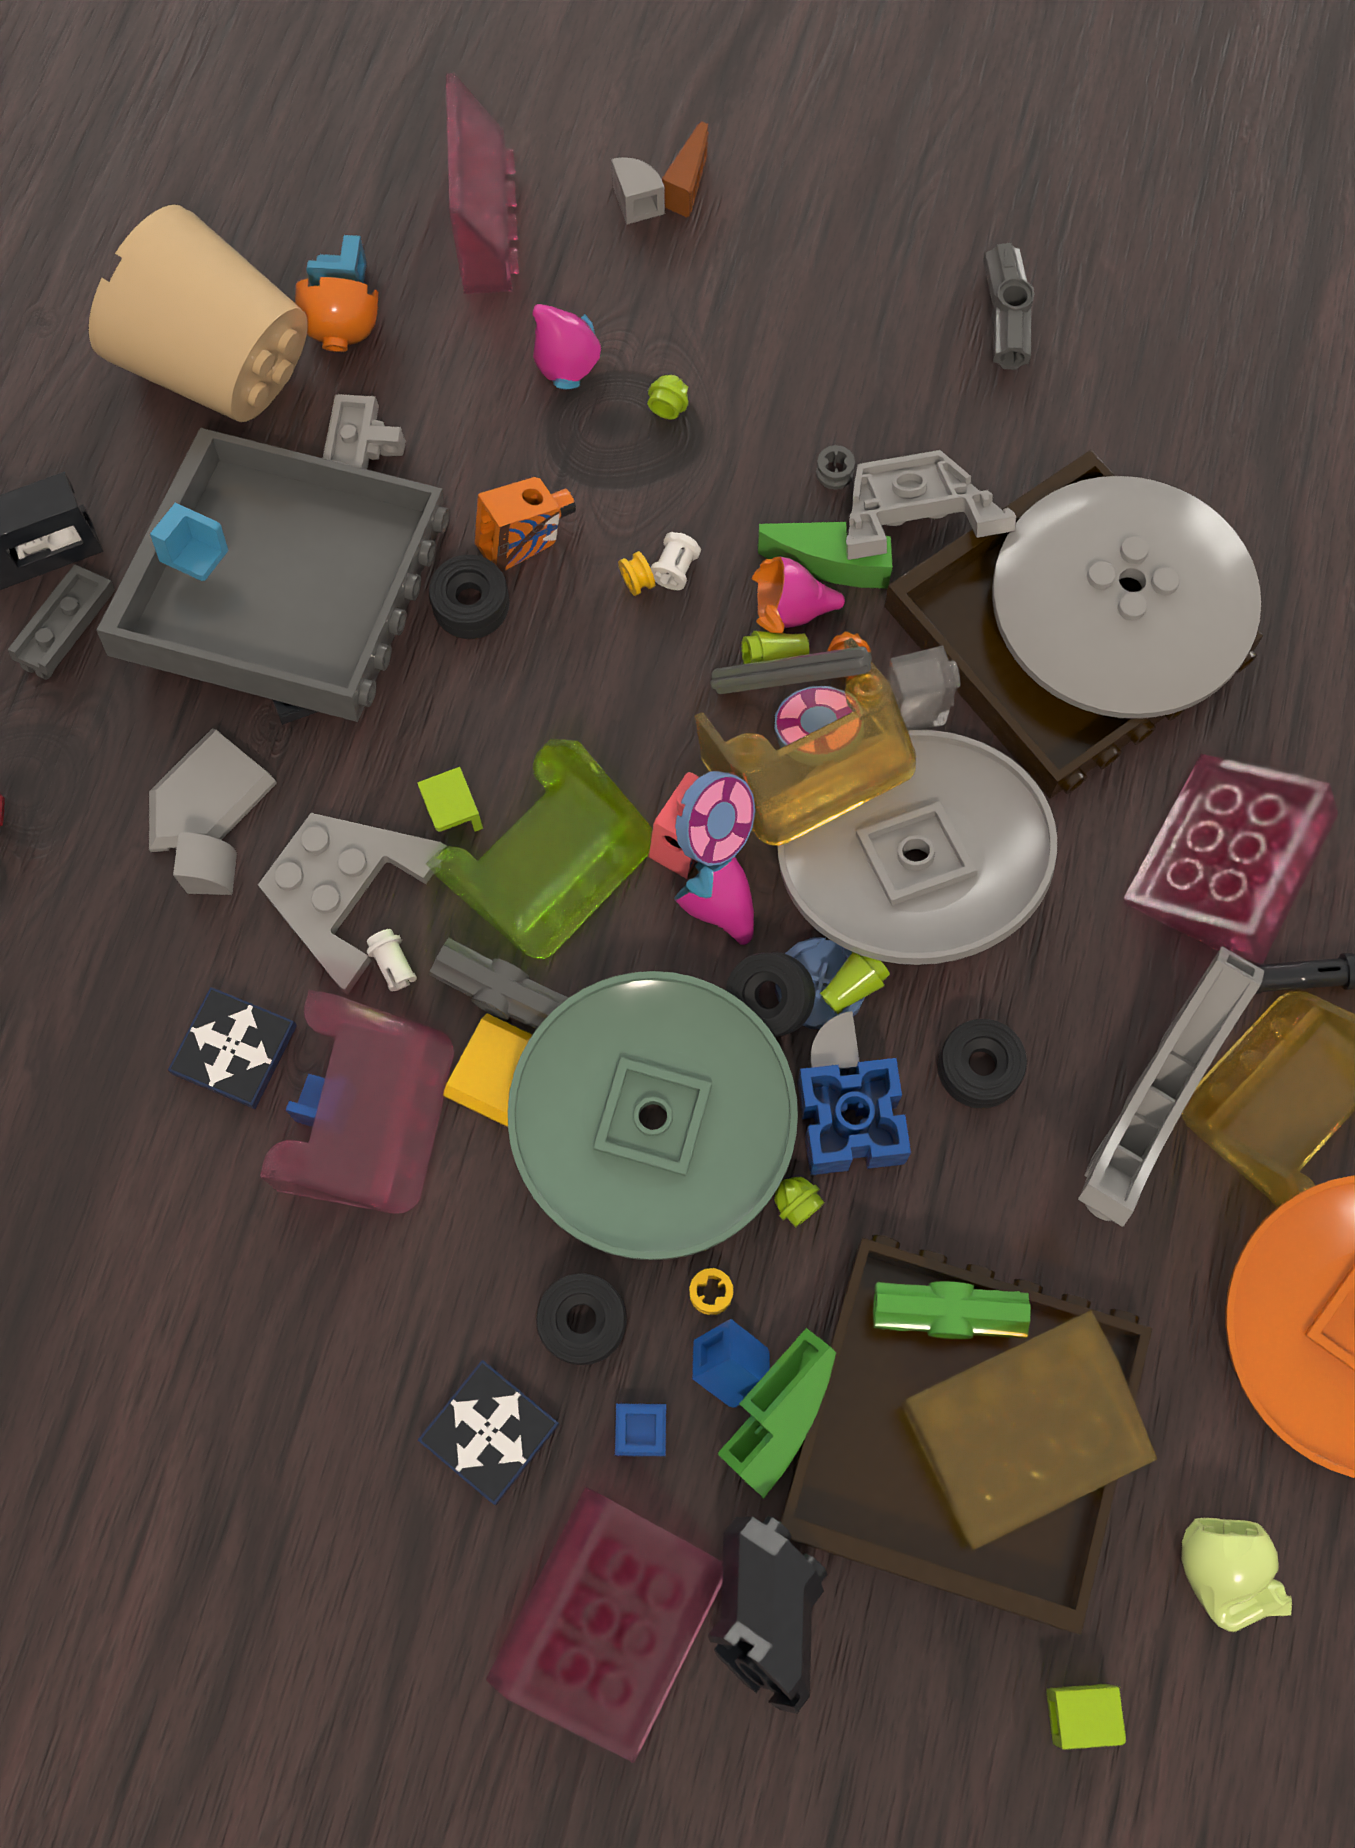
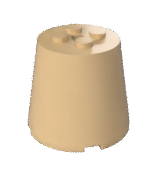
(196, 317)

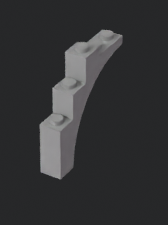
(1165, 1087)

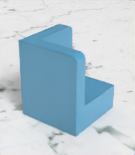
(349, 265)
(189, 542)

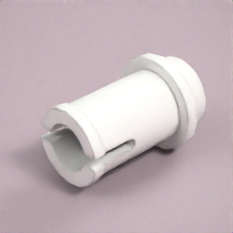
(390, 958)

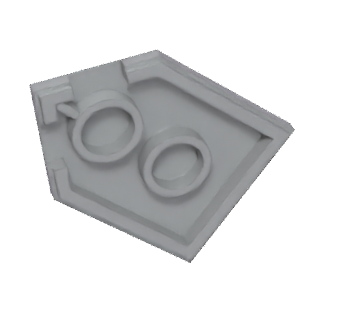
(205, 792)

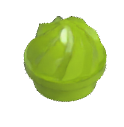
(668, 397)
(797, 1200)

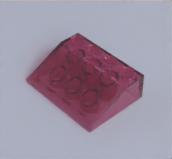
(480, 193)
(1234, 854)
(607, 1625)

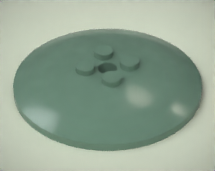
(637, 1046)

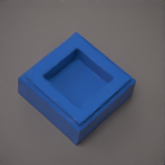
(640, 1430)

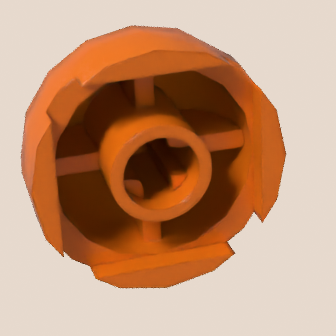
(337, 311)

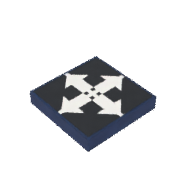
(232, 1047)
(488, 1432)

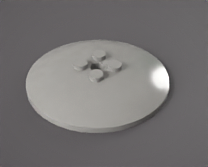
(1115, 647)
(984, 869)

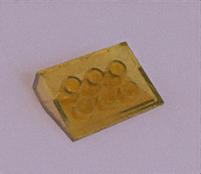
(1030, 1429)

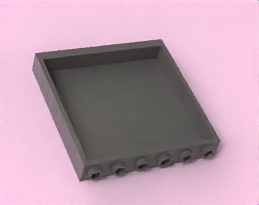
(308, 582)

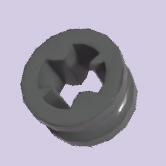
(836, 479)

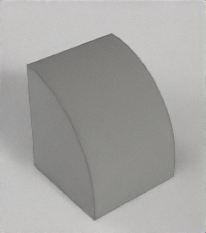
(637, 189)
(204, 864)
(836, 1045)

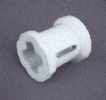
(675, 560)

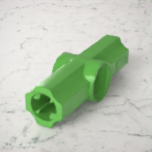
(951, 1310)

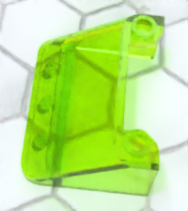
(556, 857)

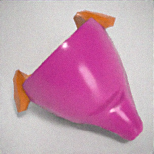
(791, 595)

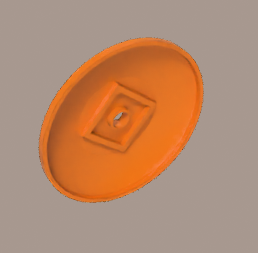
(1296, 1323)

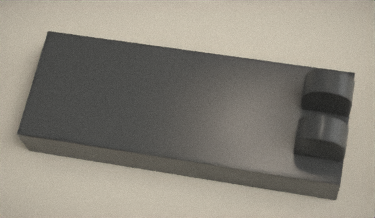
(60, 621)

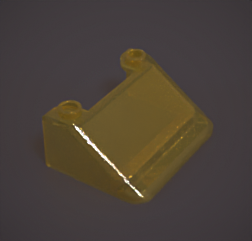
(1279, 1093)

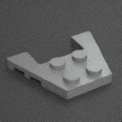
(916, 489)
(325, 876)

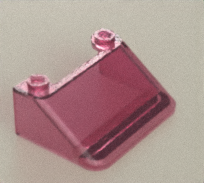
(372, 1113)

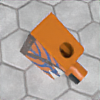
(519, 521)

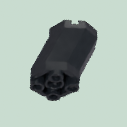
(767, 1610)

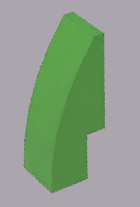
(822, 552)
(780, 1412)

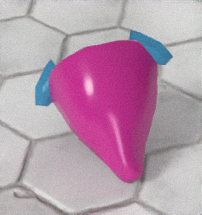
(564, 346)
(720, 898)

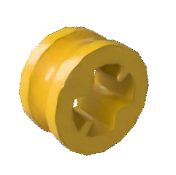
(636, 573)
(701, 1280)

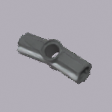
(1012, 306)
(495, 985)

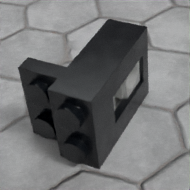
(43, 530)

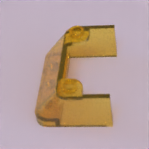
(824, 770)

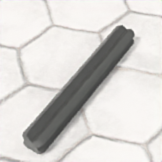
(792, 670)

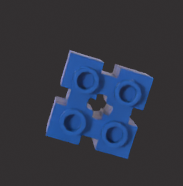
(871, 1093)

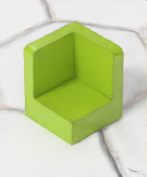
(449, 800)
(1086, 1716)

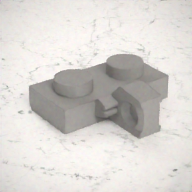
(357, 435)

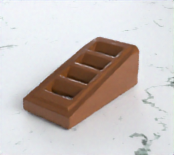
(685, 172)

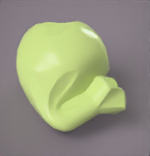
(1233, 1571)

